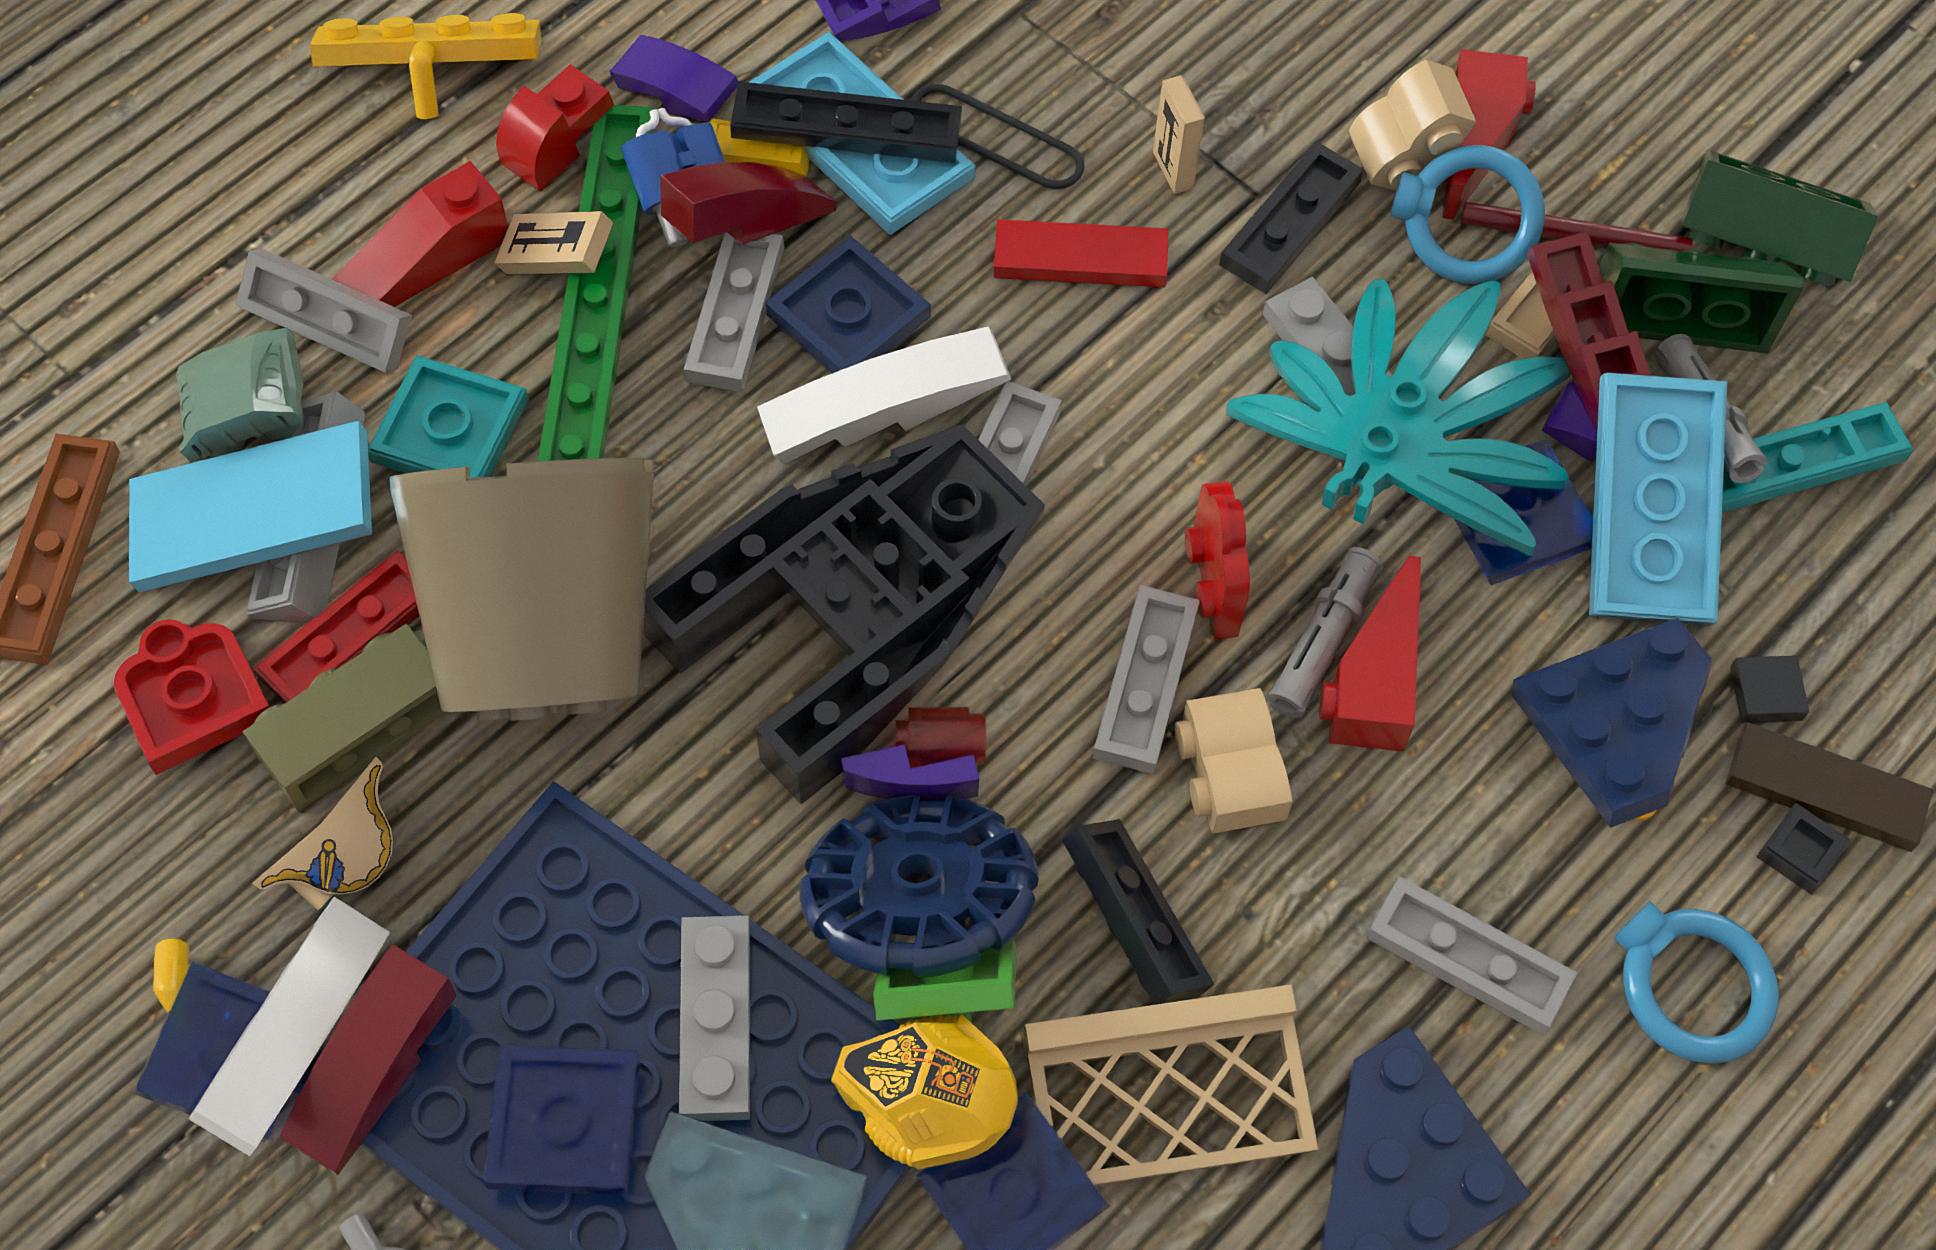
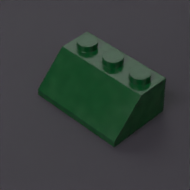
(1778, 218)
(1701, 295)

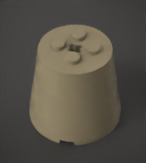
(530, 582)

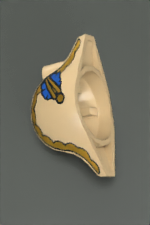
(343, 851)

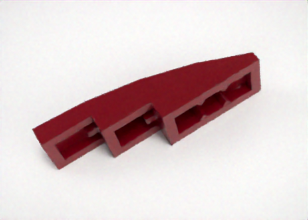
(1585, 316)

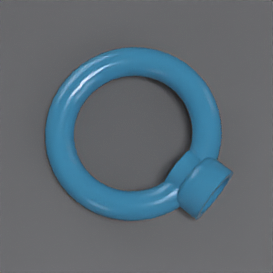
(1415, 199)
(1649, 934)

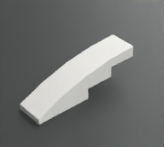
(884, 390)
(289, 1027)

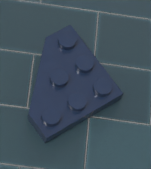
(1621, 716)
(1412, 1158)

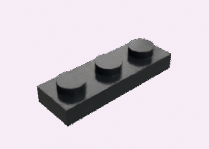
(1291, 217)
(1137, 912)

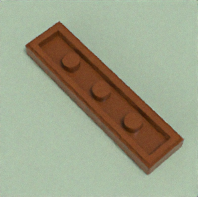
(53, 545)

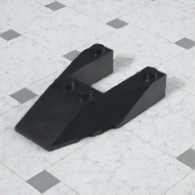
(881, 560)

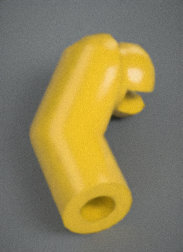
(169, 969)

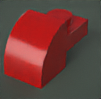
(541, 128)

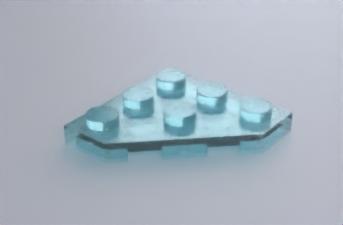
(746, 1193)

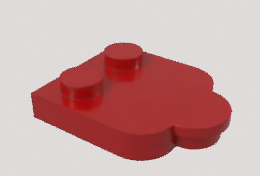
(1220, 550)
(187, 691)

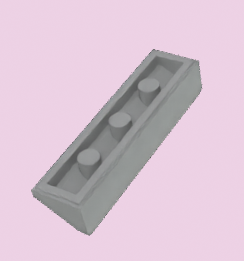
(300, 583)

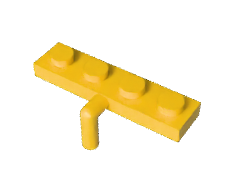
(421, 44)

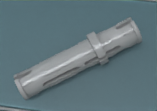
(1741, 455)
(1336, 611)

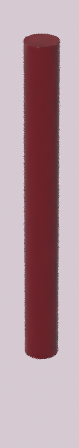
(1560, 227)

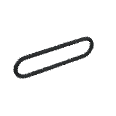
(1054, 184)

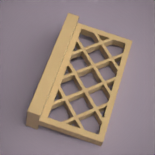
(1171, 1027)

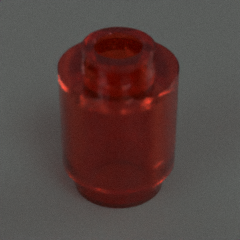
(941, 735)

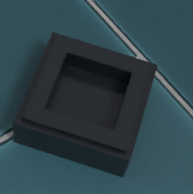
(1769, 689)
(1803, 848)

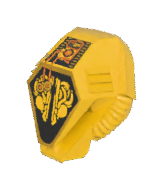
(929, 1090)

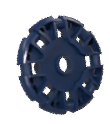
(919, 839)

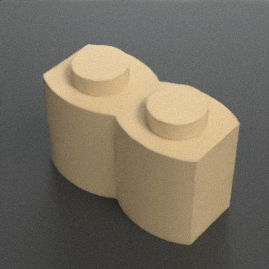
(1412, 124)
(1235, 761)

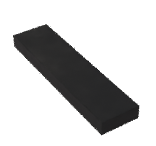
(846, 122)

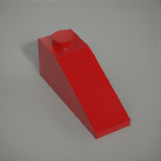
(1497, 97)
(429, 238)
(1376, 679)

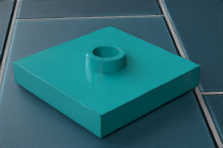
(447, 420)

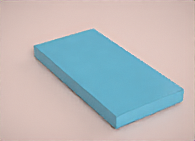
(884, 186)
(1658, 499)
(249, 506)

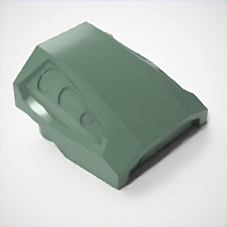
(240, 394)

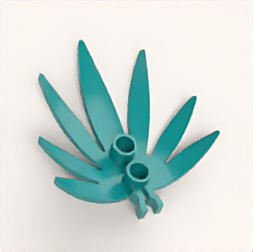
(1398, 423)

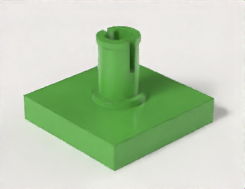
(973, 989)

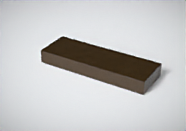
(1830, 786)

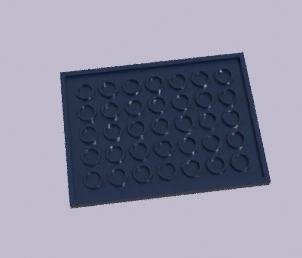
(580, 947)

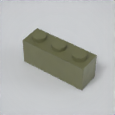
(347, 717)

